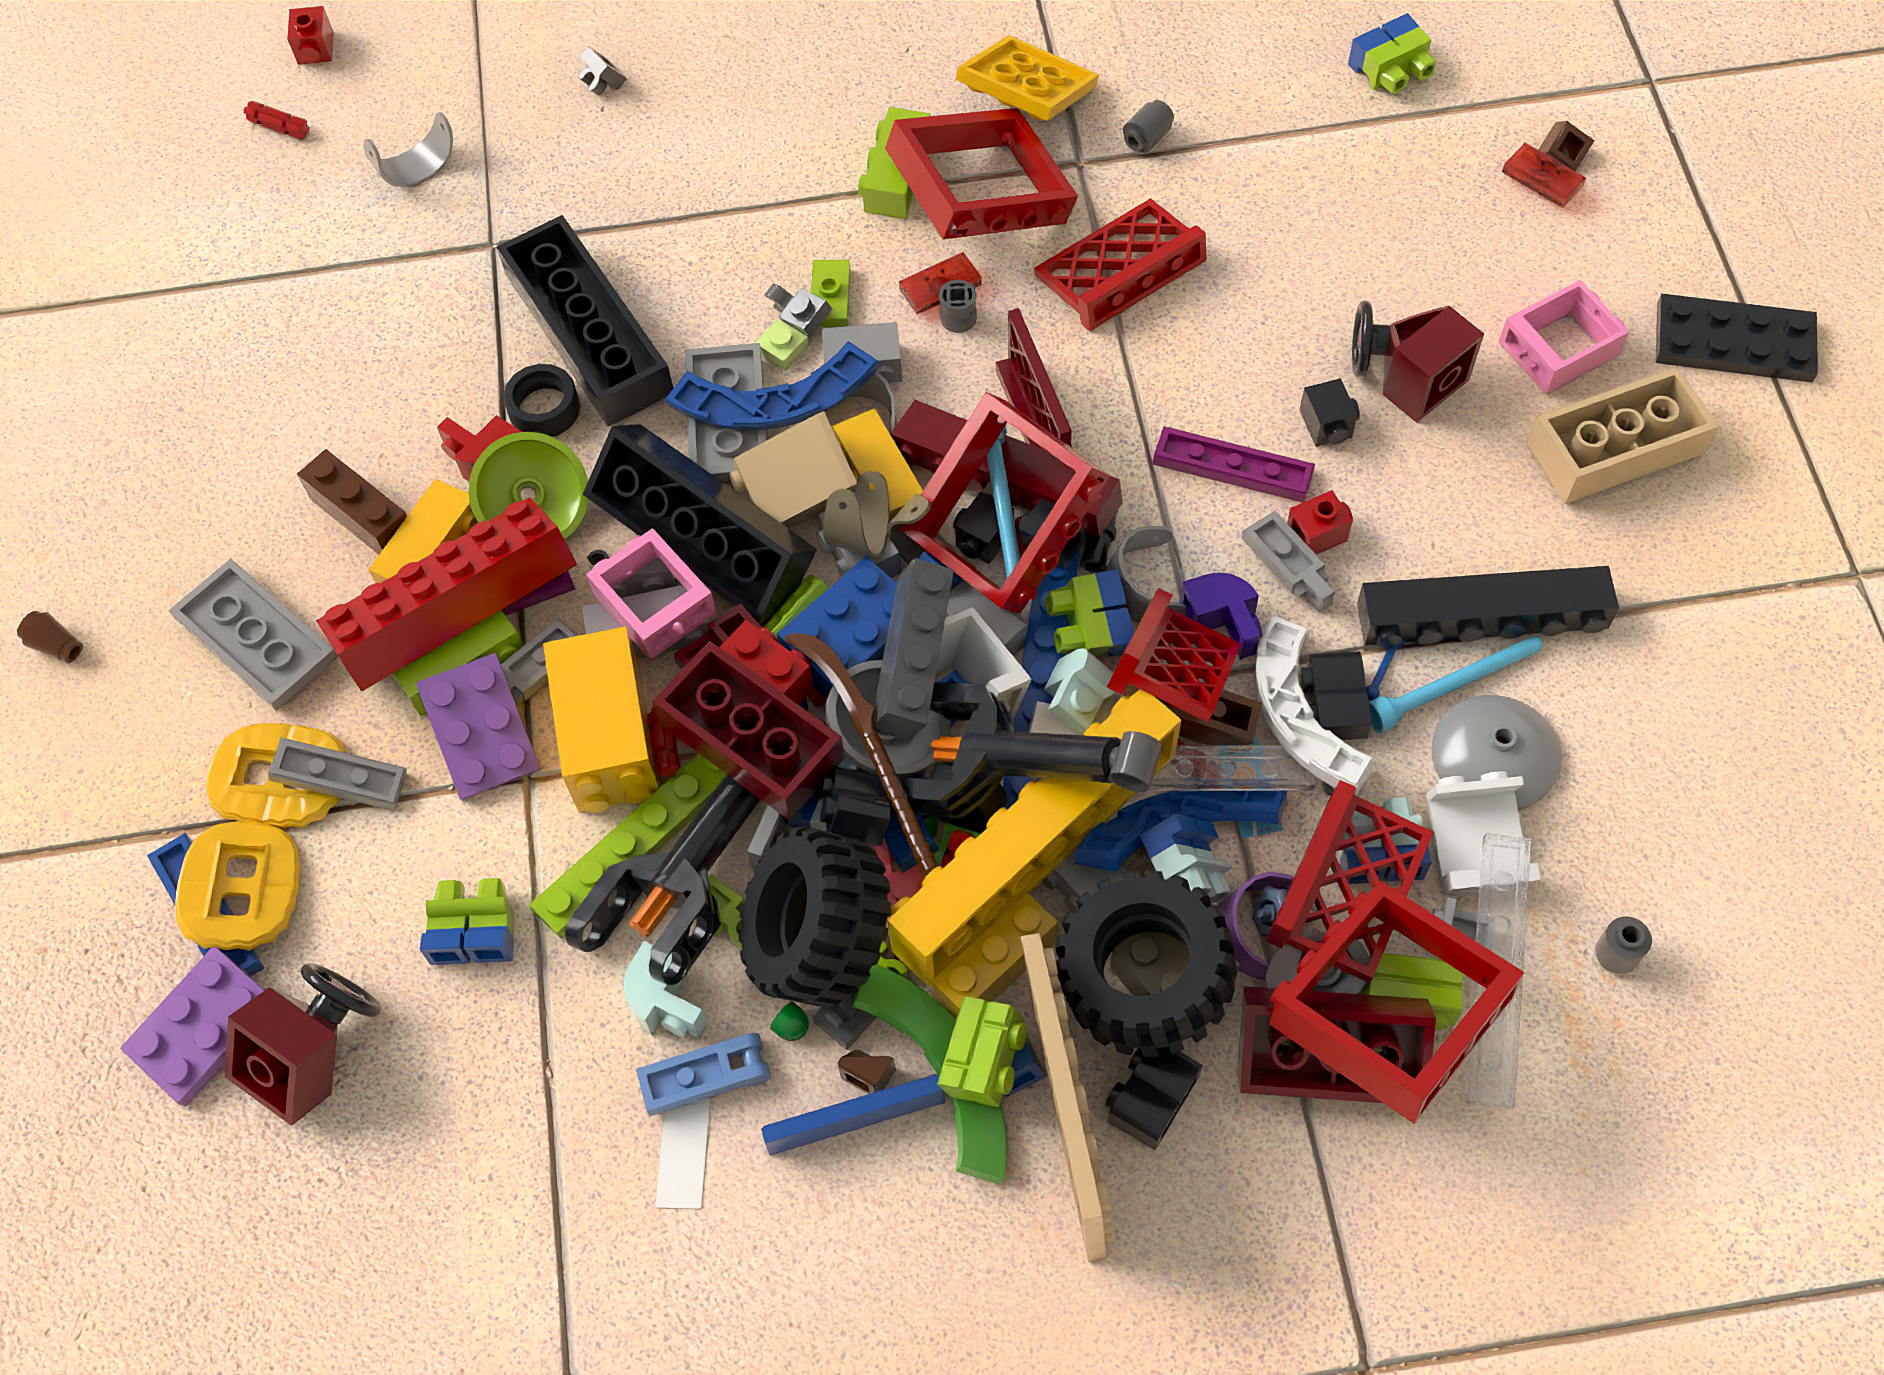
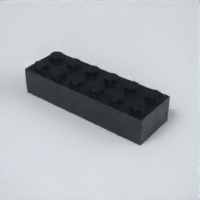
(586, 320)
(702, 519)

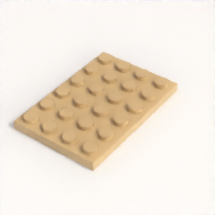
(1068, 1098)

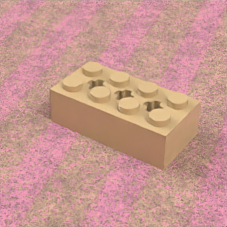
(1621, 434)

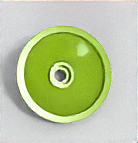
(534, 463)

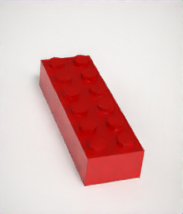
(446, 592)

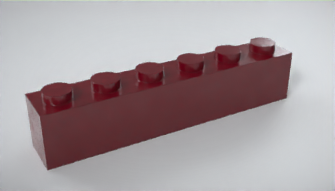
(1031, 472)

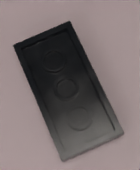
(1736, 337)

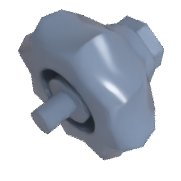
(1267, 907)

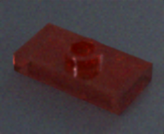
(1544, 175)
(923, 288)

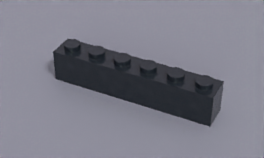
(1487, 606)

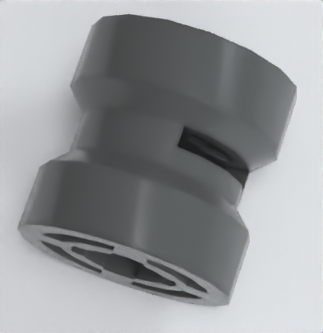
(958, 306)

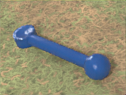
(1373, 689)

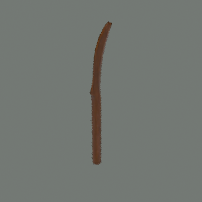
(863, 717)

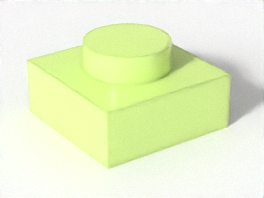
(782, 344)

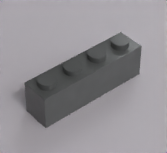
(912, 649)

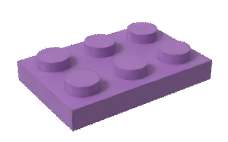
(478, 726)
(187, 1033)

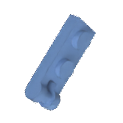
(702, 1074)

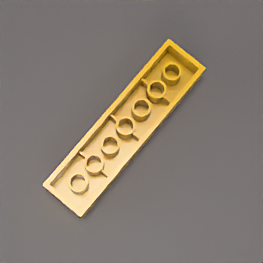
(1017, 849)

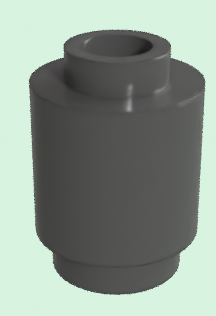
(1148, 126)
(1623, 945)

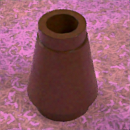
(48, 636)

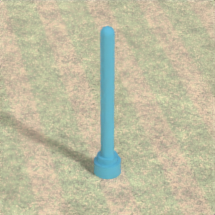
(1003, 504)
(1388, 711)

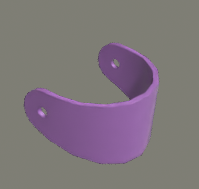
(1249, 963)

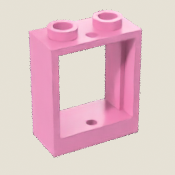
(1536, 355)
(673, 620)

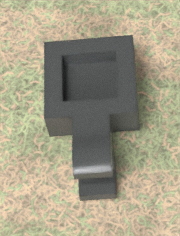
(802, 311)

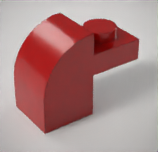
(467, 447)

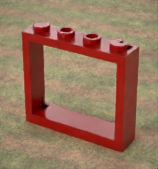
(916, 137)
(957, 472)
(1354, 1059)

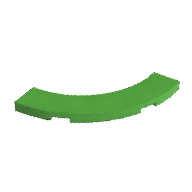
(915, 1012)

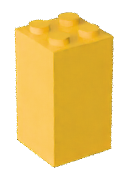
(601, 720)

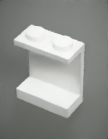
(982, 658)
(1462, 816)

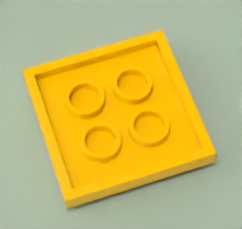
(1027, 78)

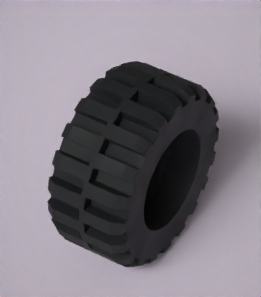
(1134, 908)
(814, 917)

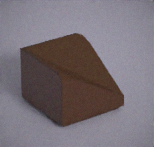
(1566, 144)
(866, 1071)

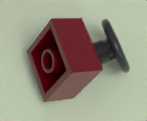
(1423, 354)
(286, 1048)

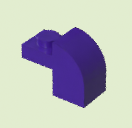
(1225, 601)

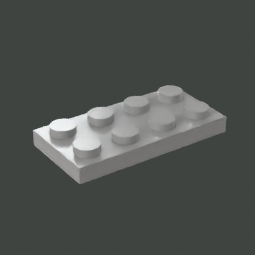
(732, 367)
(253, 634)

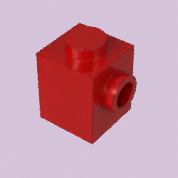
(310, 35)
(1321, 522)

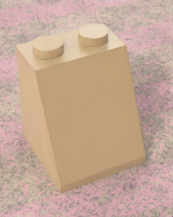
(794, 472)

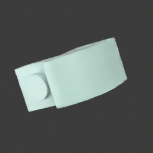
(1078, 689)
(656, 1001)

